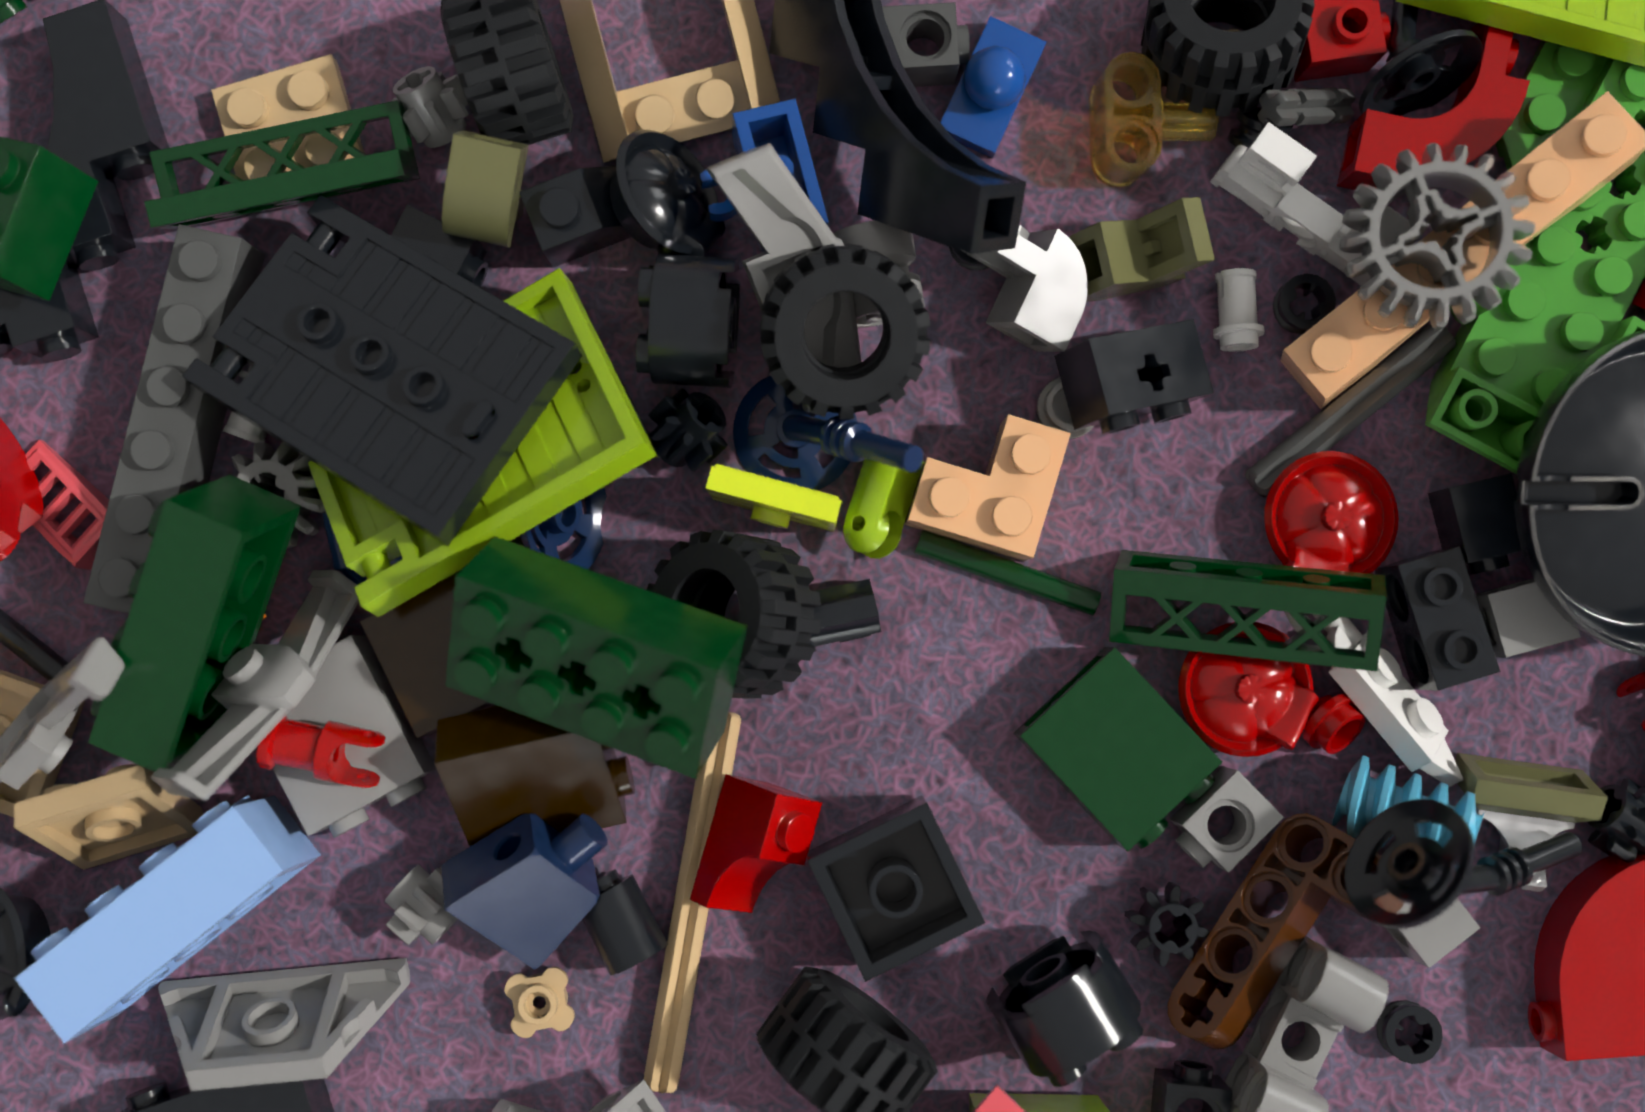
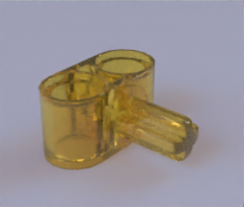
(1137, 122)

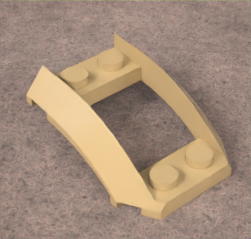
(680, 105)

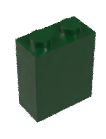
(1119, 749)

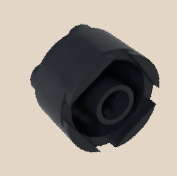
(689, 320)
(1067, 1008)

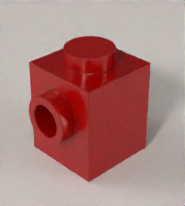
(1343, 39)

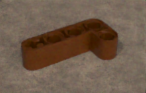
(1271, 939)

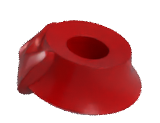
(1331, 514)
(1244, 701)

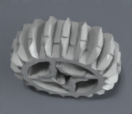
(1426, 207)

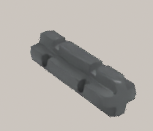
(1306, 106)

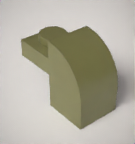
(483, 188)
(1146, 251)

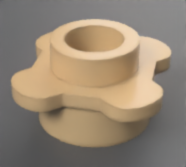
(551, 987)

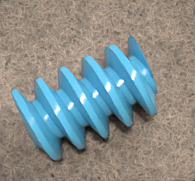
(1369, 796)

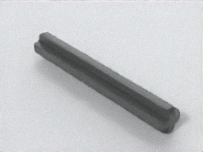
(1354, 405)

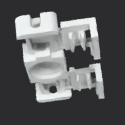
(1268, 182)

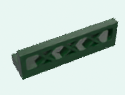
(280, 187)
(1251, 586)

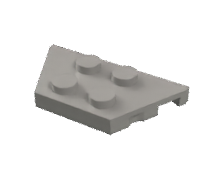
(277, 1021)

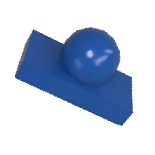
(992, 86)

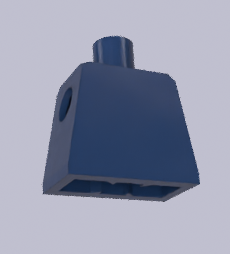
(526, 884)

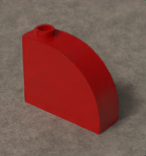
(1593, 965)

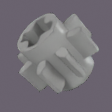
(432, 105)
(419, 907)

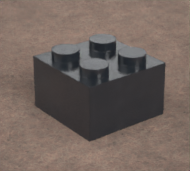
(894, 888)

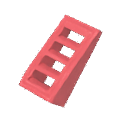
(78, 551)

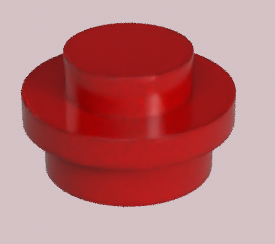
(1333, 723)

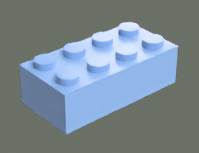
(166, 916)

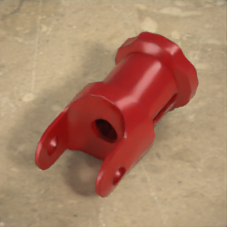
(319, 750)

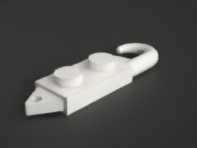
(1392, 706)

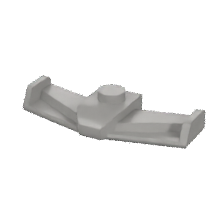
(787, 227)
(263, 687)
(37, 734)

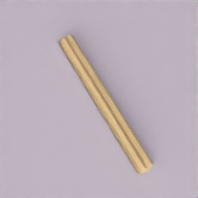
(687, 924)

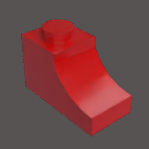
(750, 839)

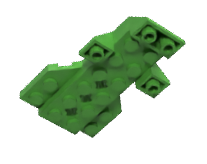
(1566, 296)

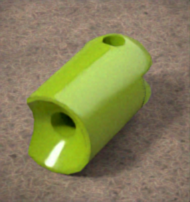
(879, 508)

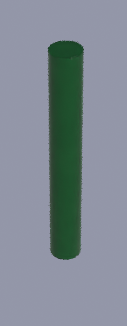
(1008, 572)

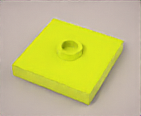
(773, 500)

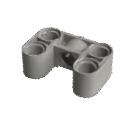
(1324, 994)

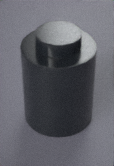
(623, 924)

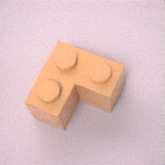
(1005, 505)

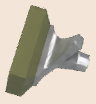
(1529, 800)

